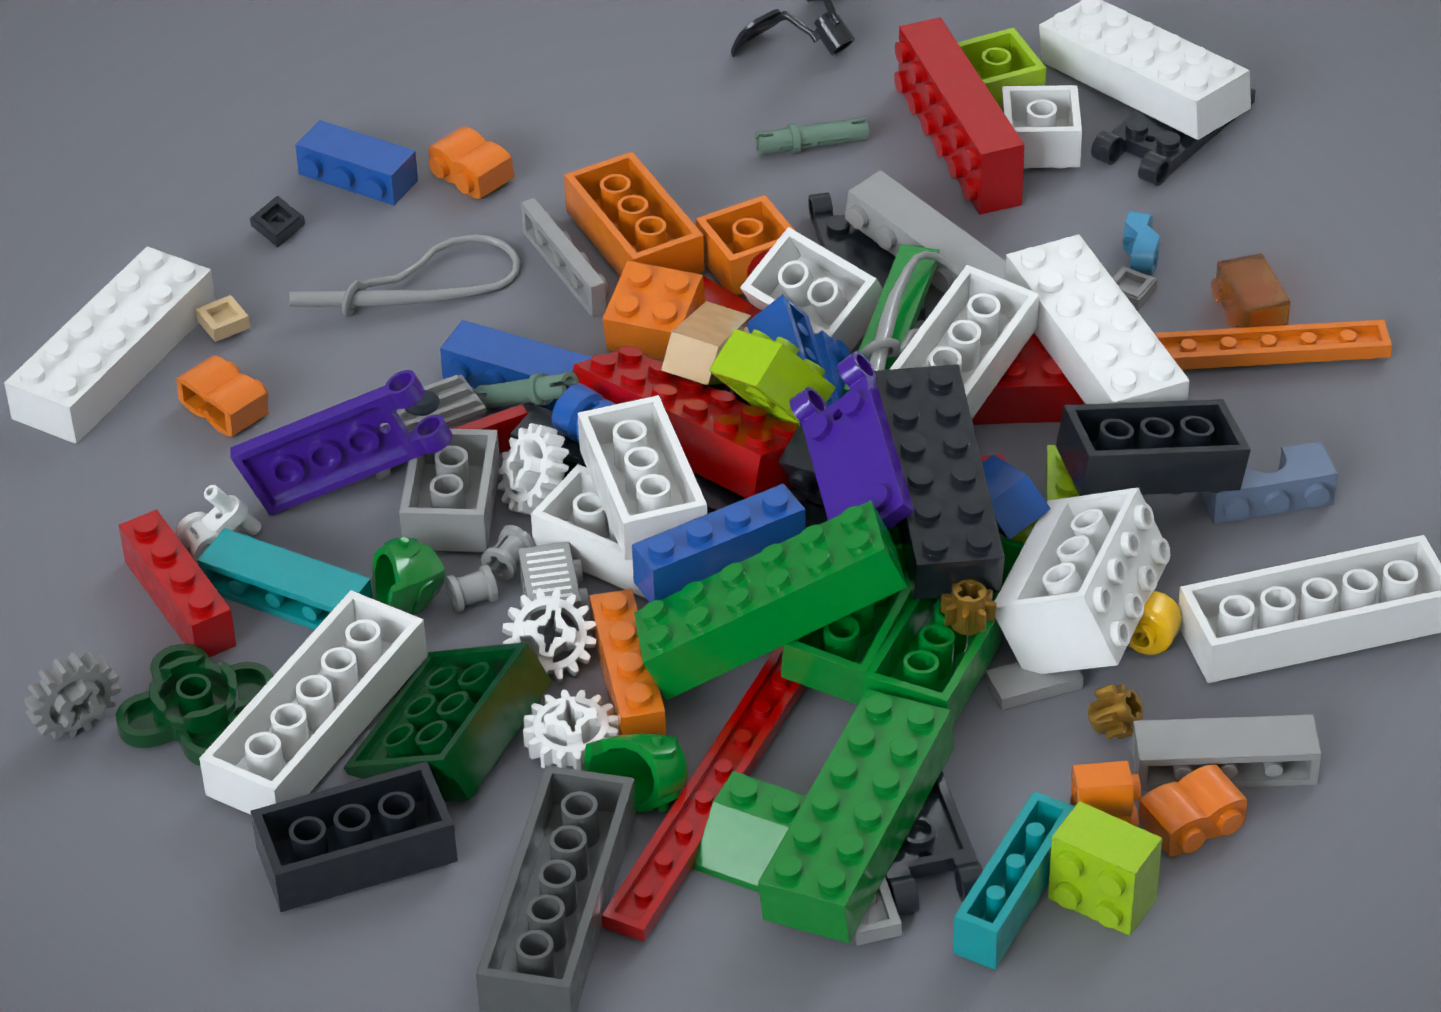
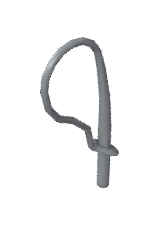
(357, 295)
(884, 345)

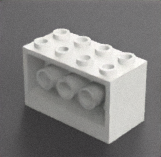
(1082, 582)

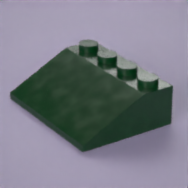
(455, 716)

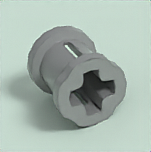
(504, 555)
(471, 588)

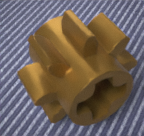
(968, 607)
(1115, 711)

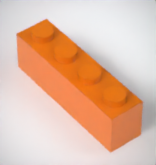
(626, 678)

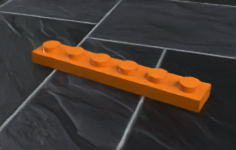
(1278, 344)

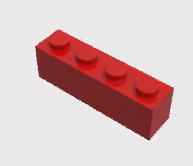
(177, 584)

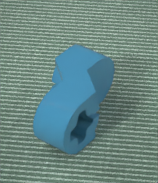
(1141, 242)

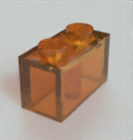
(1250, 292)

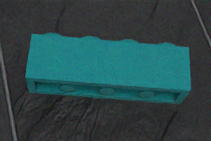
(277, 579)
(1009, 884)

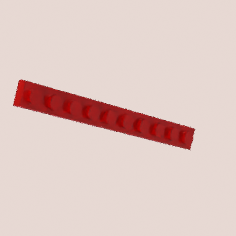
(677, 840)

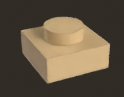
(223, 318)

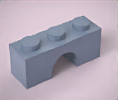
(1302, 482)

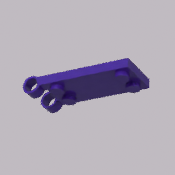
(338, 445)
(854, 446)

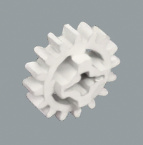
(532, 467)
(566, 637)
(565, 726)

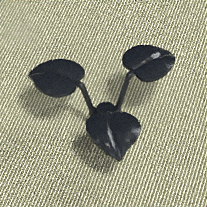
(829, 29)

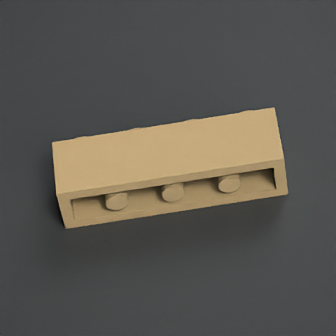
(700, 339)

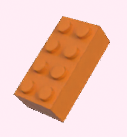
(632, 216)

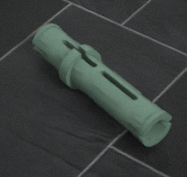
(816, 135)
(538, 389)

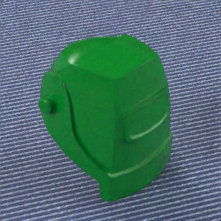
(406, 574)
(650, 759)

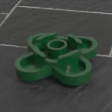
(189, 700)

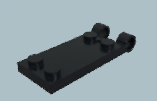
(1155, 142)
(850, 243)
(932, 847)

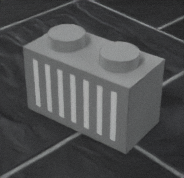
(549, 569)

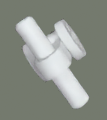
(227, 513)

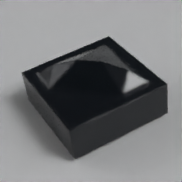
(277, 221)

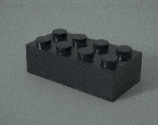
(1153, 447)
(354, 836)

